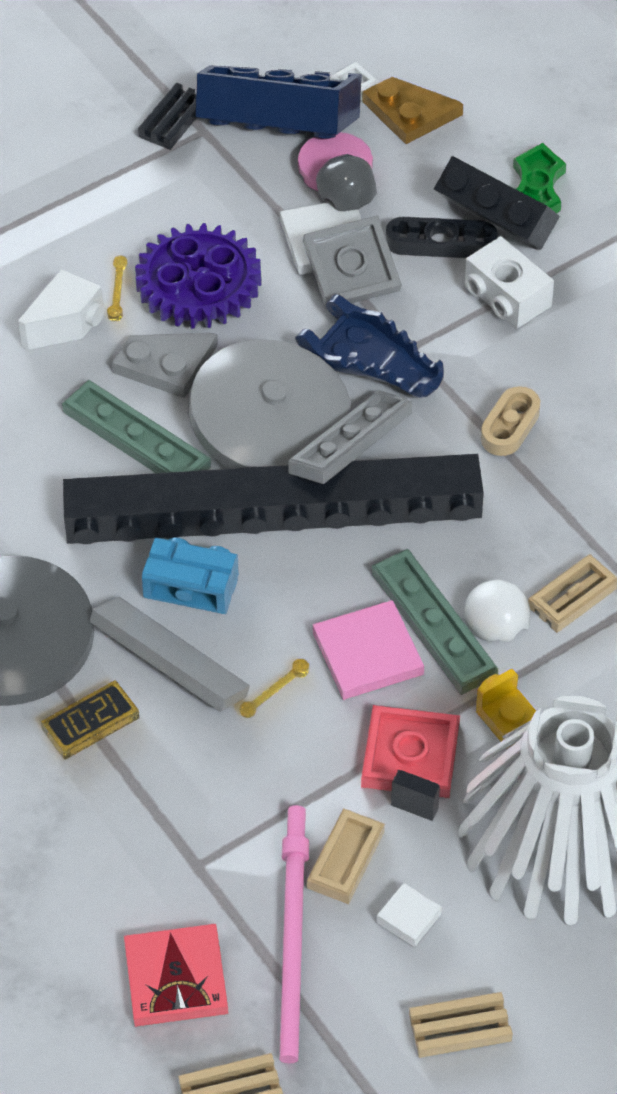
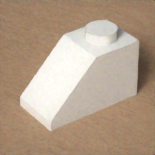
(62, 312)

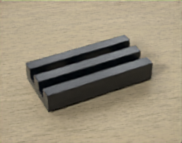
(166, 115)

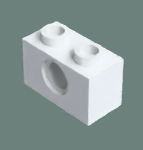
(508, 282)

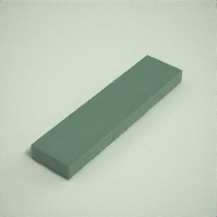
(132, 431)
(434, 621)

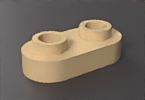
(504, 426)

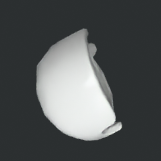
(497, 611)

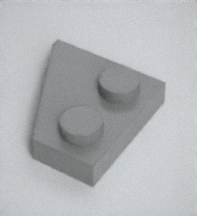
(165, 359)

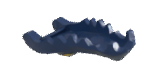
(372, 347)

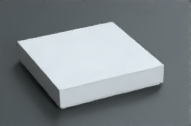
(310, 219)

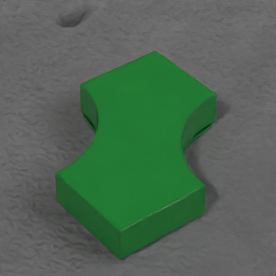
(538, 172)

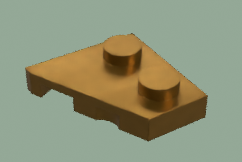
(410, 108)

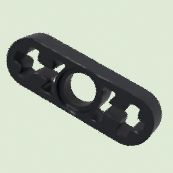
(414, 246)

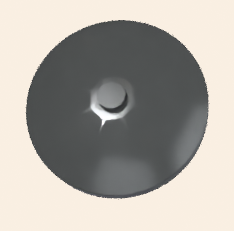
(41, 629)

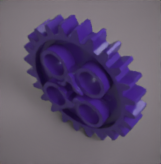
(198, 275)

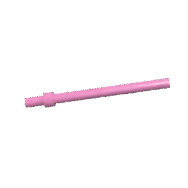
(295, 853)

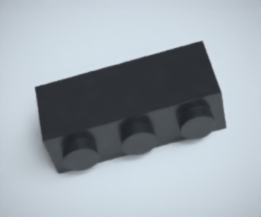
(496, 202)

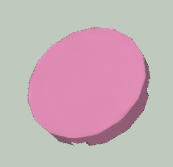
(320, 150)

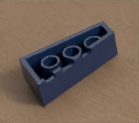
(278, 99)

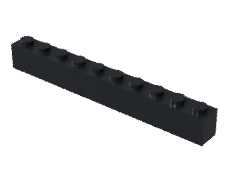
(271, 499)

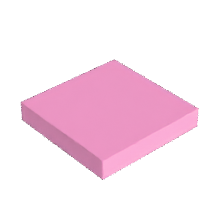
(368, 649)

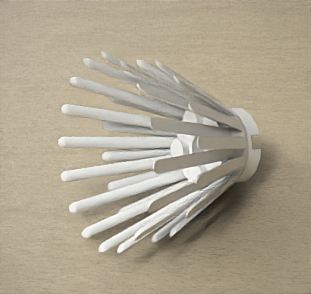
(570, 773)

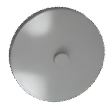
(264, 402)

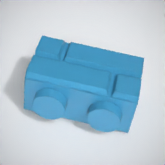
(190, 575)

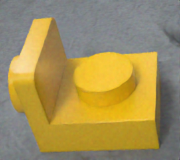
(502, 704)

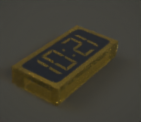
(90, 719)

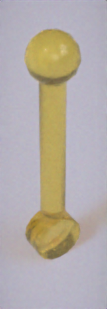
(115, 311)
(300, 669)

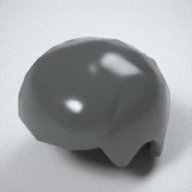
(346, 182)

